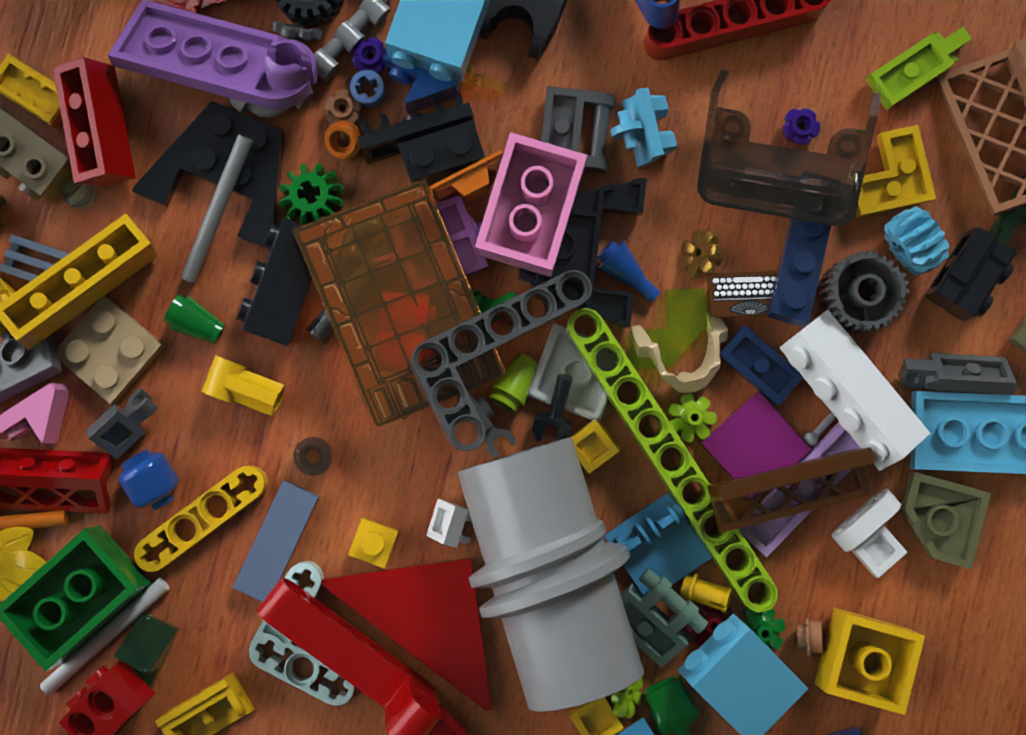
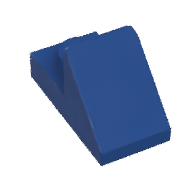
(424, 86)

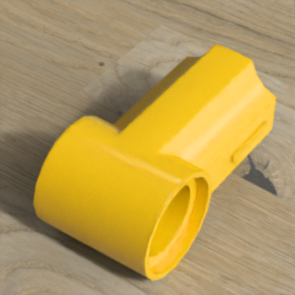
(236, 384)

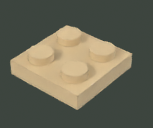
(109, 350)

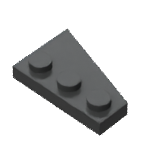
(25, 368)

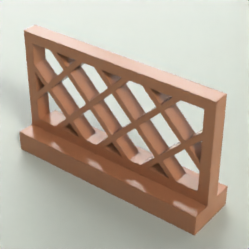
(1016, 62)

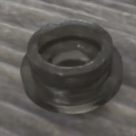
(301, 452)

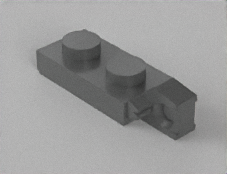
(959, 374)

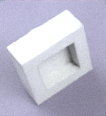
(879, 551)

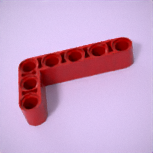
(722, 30)
(405, 695)

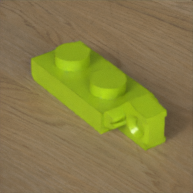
(916, 66)

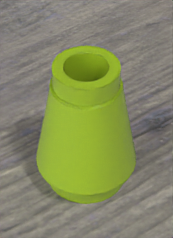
(513, 388)

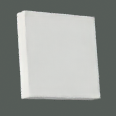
(561, 356)

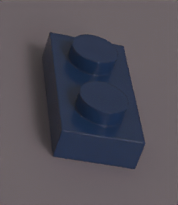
(760, 365)

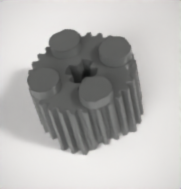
(883, 285)

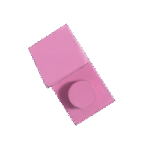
(41, 411)

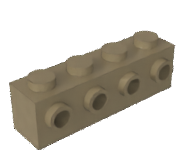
(31, 160)

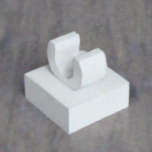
(448, 523)

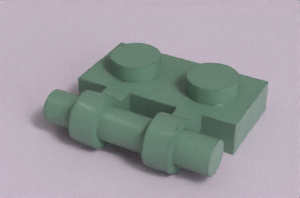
(651, 628)

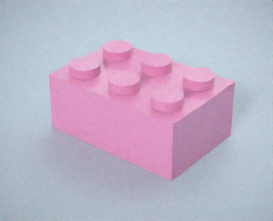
(530, 204)

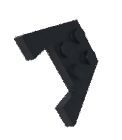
(204, 153)
(581, 247)

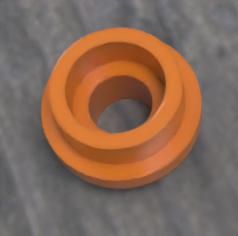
(333, 143)

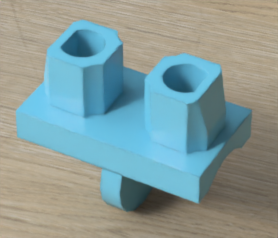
(640, 127)

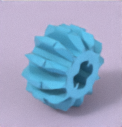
(916, 240)

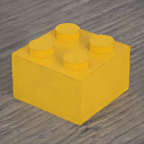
(869, 661)

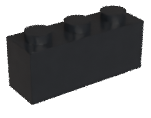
(278, 288)

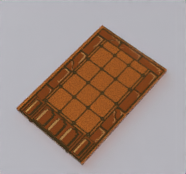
(387, 288)

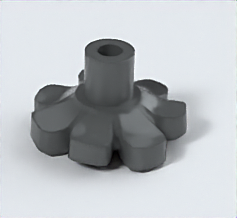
(297, 31)

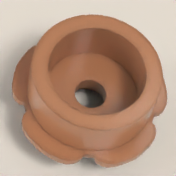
(340, 98)
(810, 637)

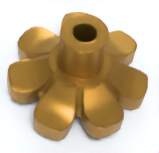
(702, 253)

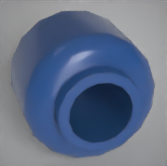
(148, 479)

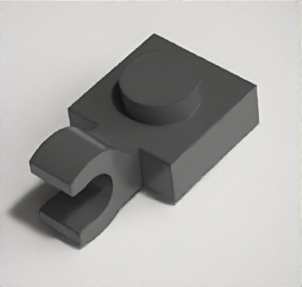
(122, 428)
(492, 433)

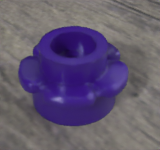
(361, 51)
(794, 133)

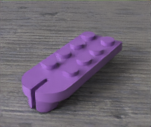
(215, 56)

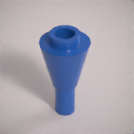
(621, 264)

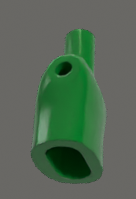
(671, 706)

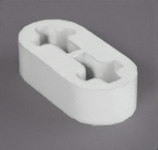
(866, 520)

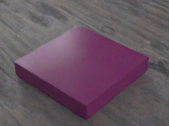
(754, 440)

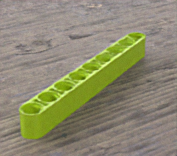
(686, 471)

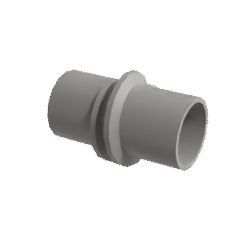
(551, 576)

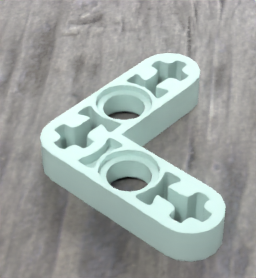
(282, 644)

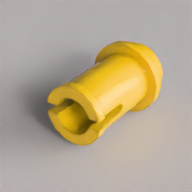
(706, 593)

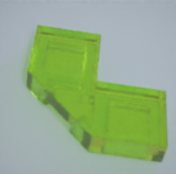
(684, 323)

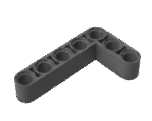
(486, 340)

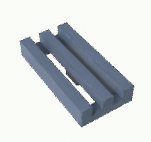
(14, 255)

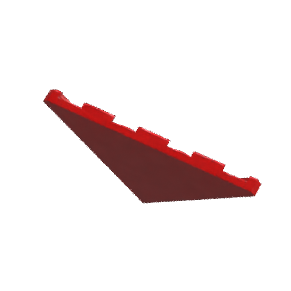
(428, 614)

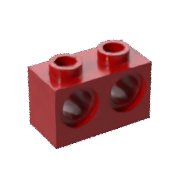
(108, 703)

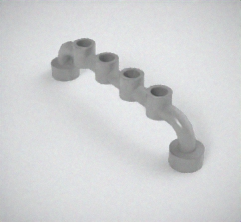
(344, 37)

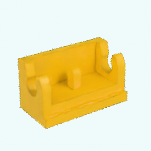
(208, 709)

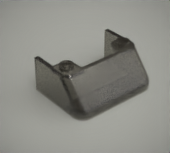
(780, 178)

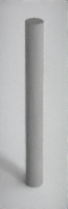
(216, 208)

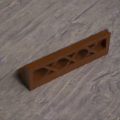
(794, 475)

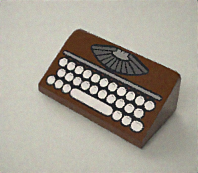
(739, 294)

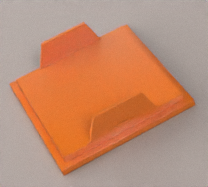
(470, 181)

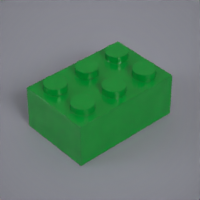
(72, 597)

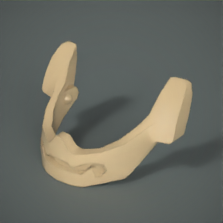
(685, 381)

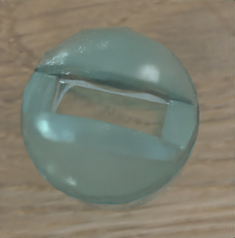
(82, 198)

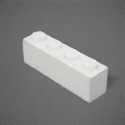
(854, 390)

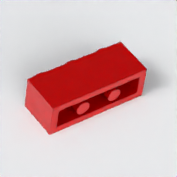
(93, 122)

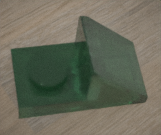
(147, 647)

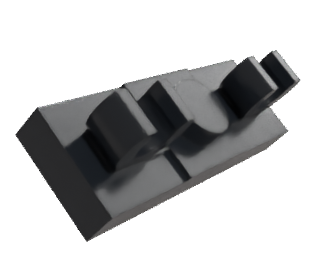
(385, 141)

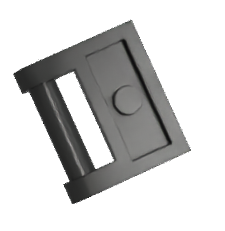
(564, 120)

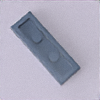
(276, 540)

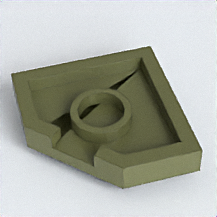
(945, 517)

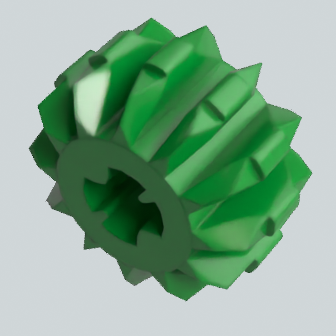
(305, 182)

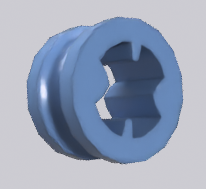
(373, 78)

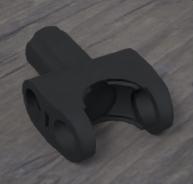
(540, 15)

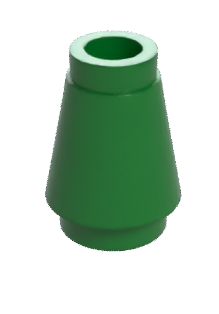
(193, 319)

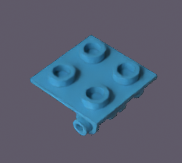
(661, 541)

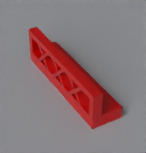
(60, 472)

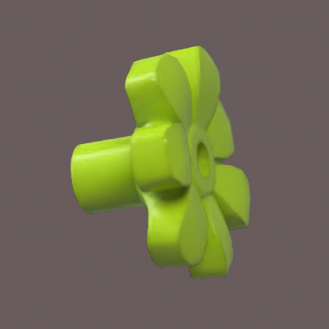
(683, 417)
(626, 699)

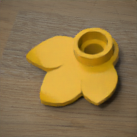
(16, 561)

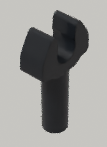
(554, 415)

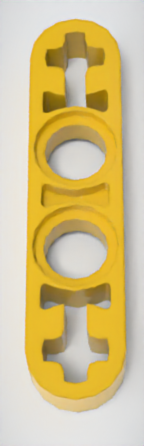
(202, 519)

